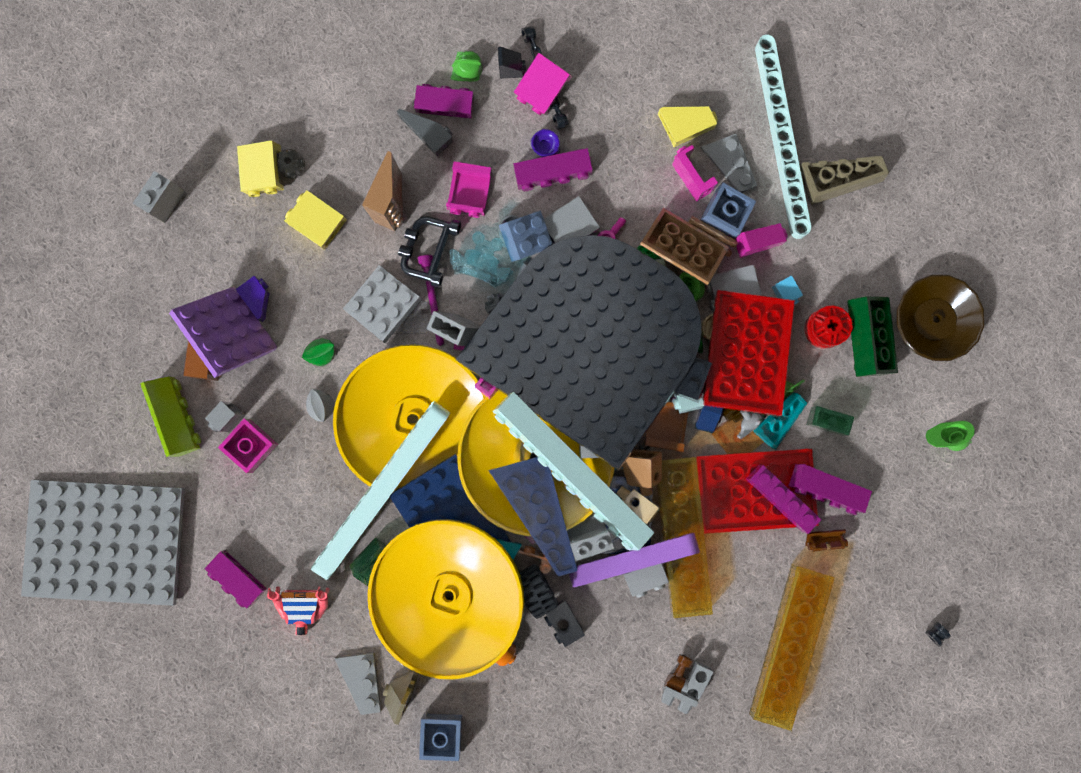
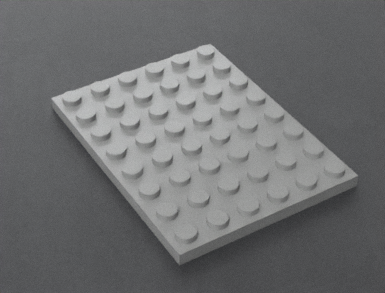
(103, 542)

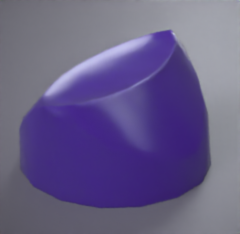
(545, 143)

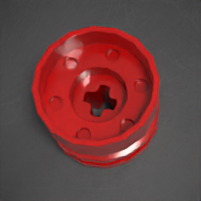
(823, 337)

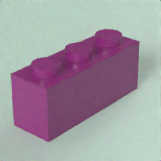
(444, 101)
(235, 579)

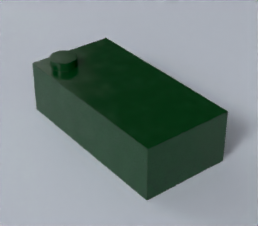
(872, 336)

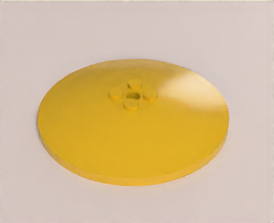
(388, 388)
(490, 445)
(424, 627)

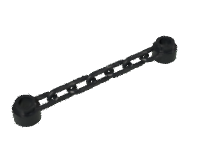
(530, 34)

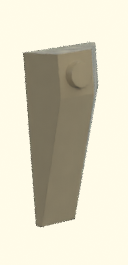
(399, 695)

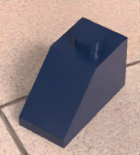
(708, 418)

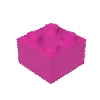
(248, 445)

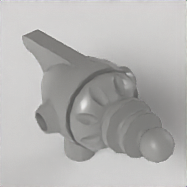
(750, 422)

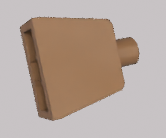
(643, 470)

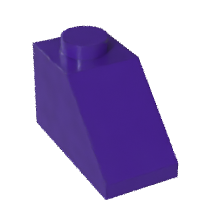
(256, 296)

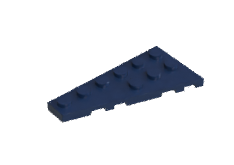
(535, 500)

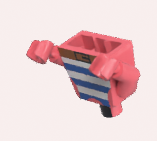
(300, 606)

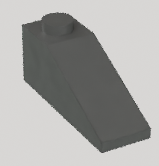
(429, 131)

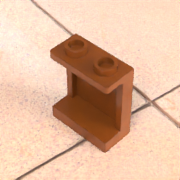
(667, 429)

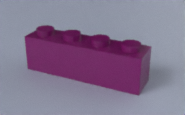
(553, 169)
(830, 488)
(783, 499)

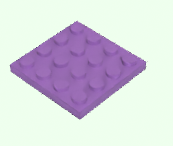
(223, 331)

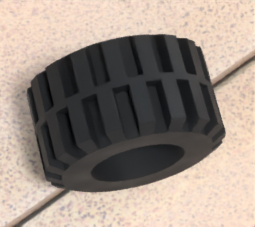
(537, 592)

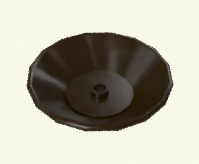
(958, 315)

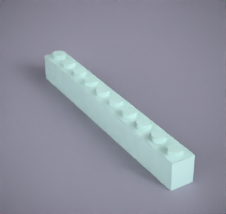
(573, 472)

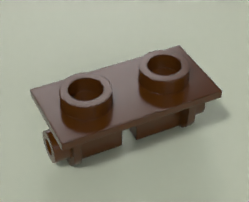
(819, 540)

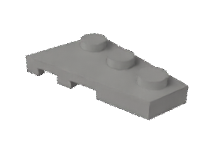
(731, 161)
(362, 682)

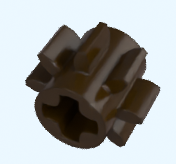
(730, 415)

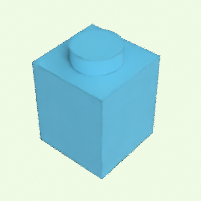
(787, 290)

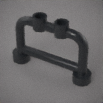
(406, 252)

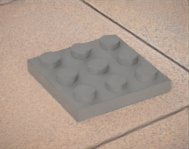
(382, 304)

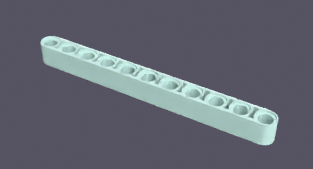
(778, 91)
(380, 490)

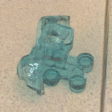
(481, 262)

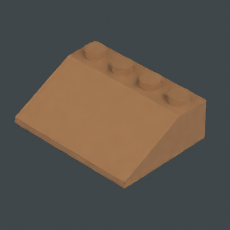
(385, 195)
(685, 246)

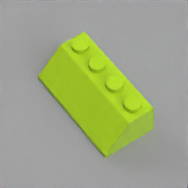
(171, 416)

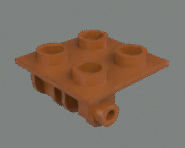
(545, 566)

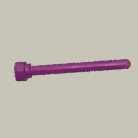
(425, 262)

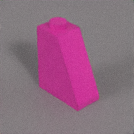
(760, 239)

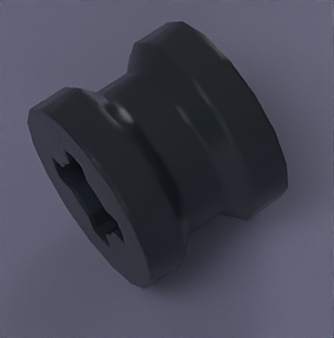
(938, 634)

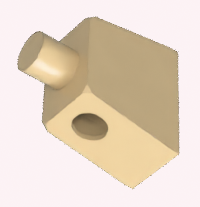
(645, 510)

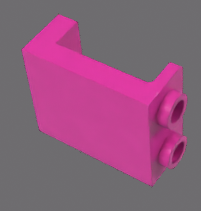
(541, 84)
(690, 176)
(469, 189)

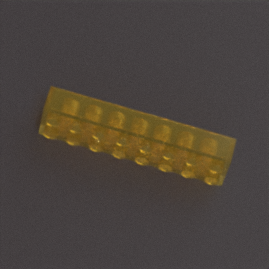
(680, 516)
(791, 647)

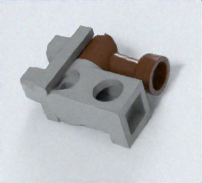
(685, 689)

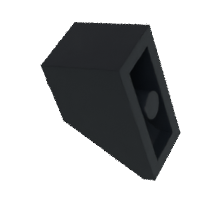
(510, 63)

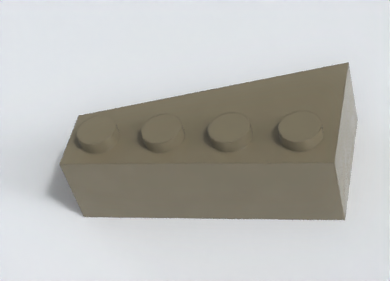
(836, 178)

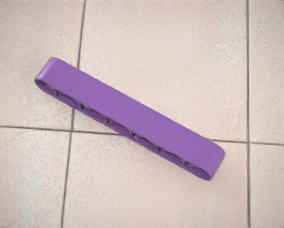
(635, 559)

